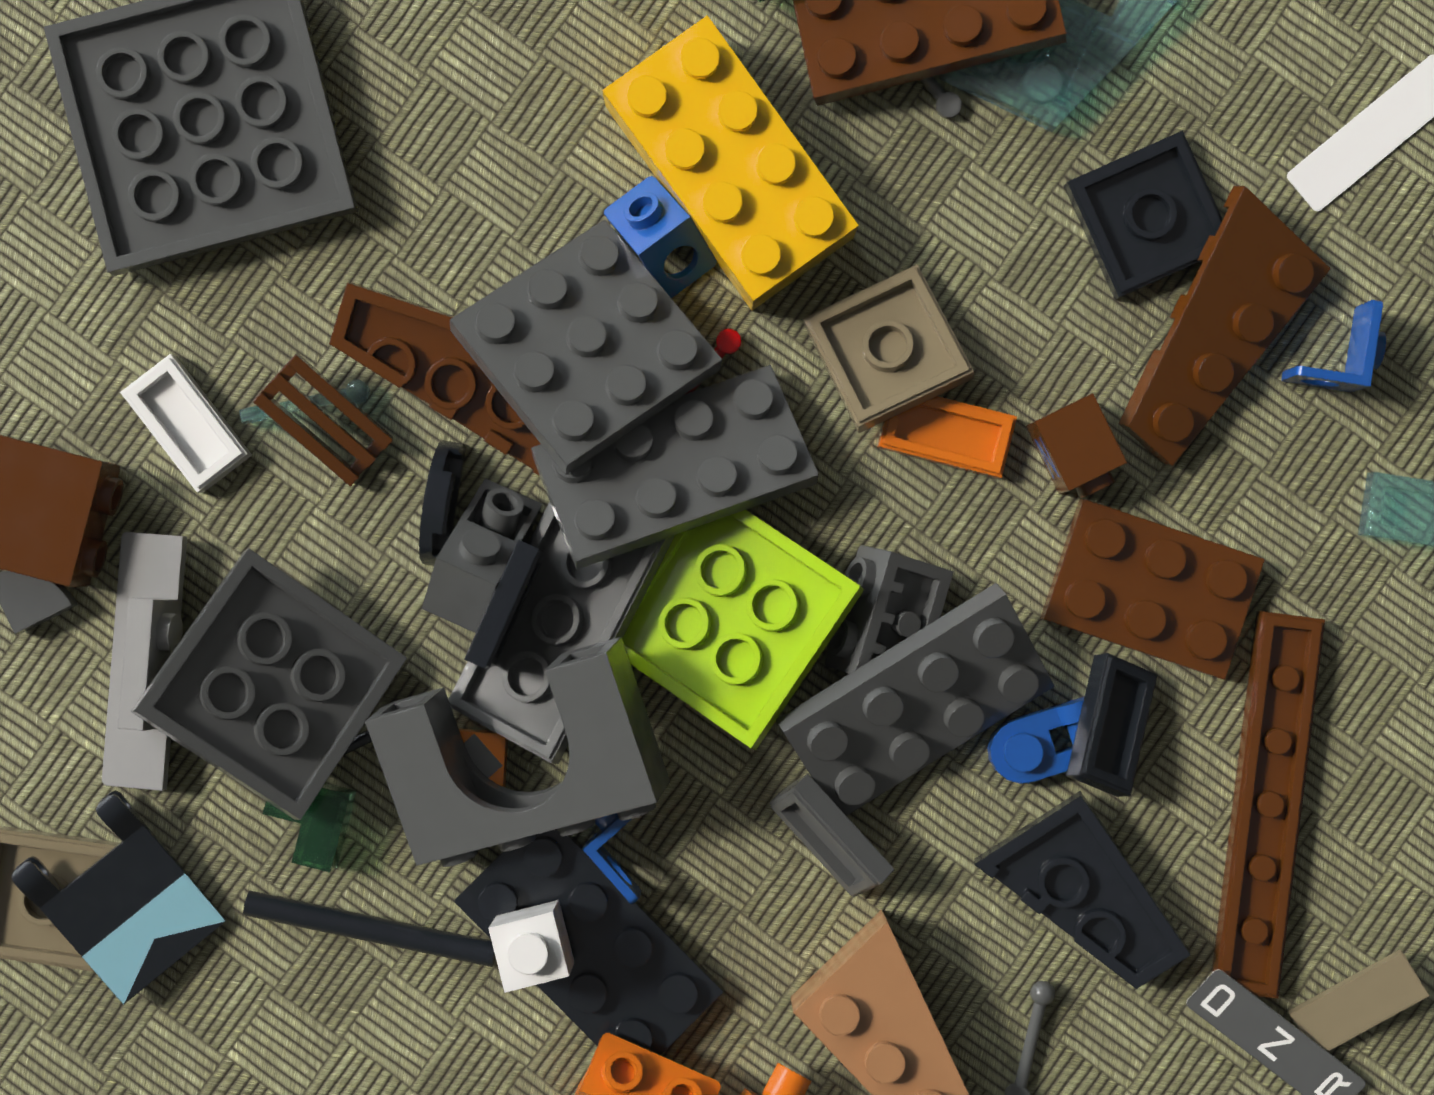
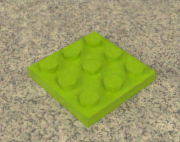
(737, 621)

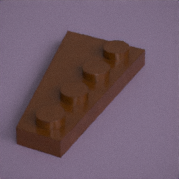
(1238, 303)
(419, 353)

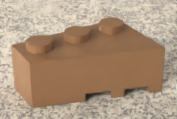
(876, 1018)

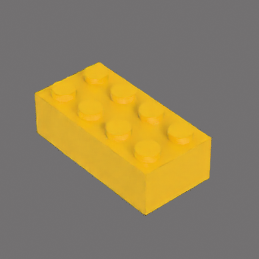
(730, 162)

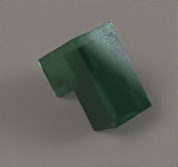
(321, 827)

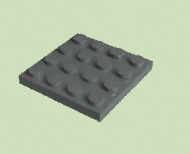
(198, 125)

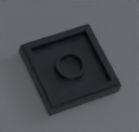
(1145, 214)

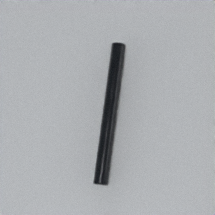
(369, 928)

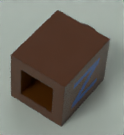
(1077, 447)

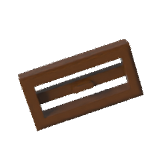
(364, 456)

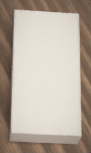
(186, 423)

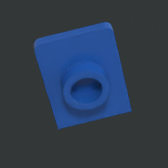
(655, 227)
(1364, 354)
(594, 848)

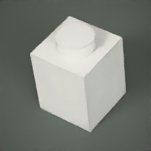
(531, 946)

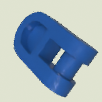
(1023, 745)

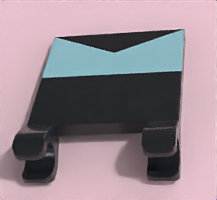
(127, 910)

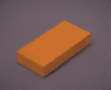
(952, 435)

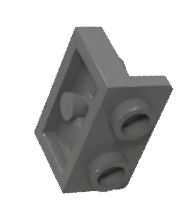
(896, 603)

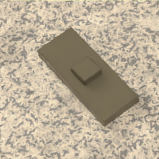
(1359, 1002)

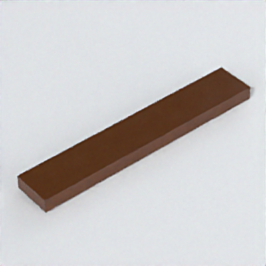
(1268, 800)

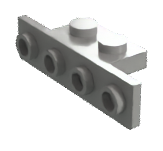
(143, 639)

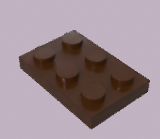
(1152, 589)

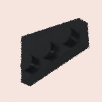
(1087, 887)

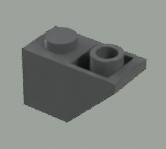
(478, 553)

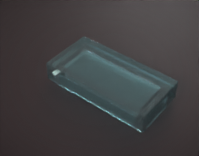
(1398, 509)

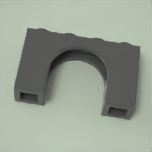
(456, 809)

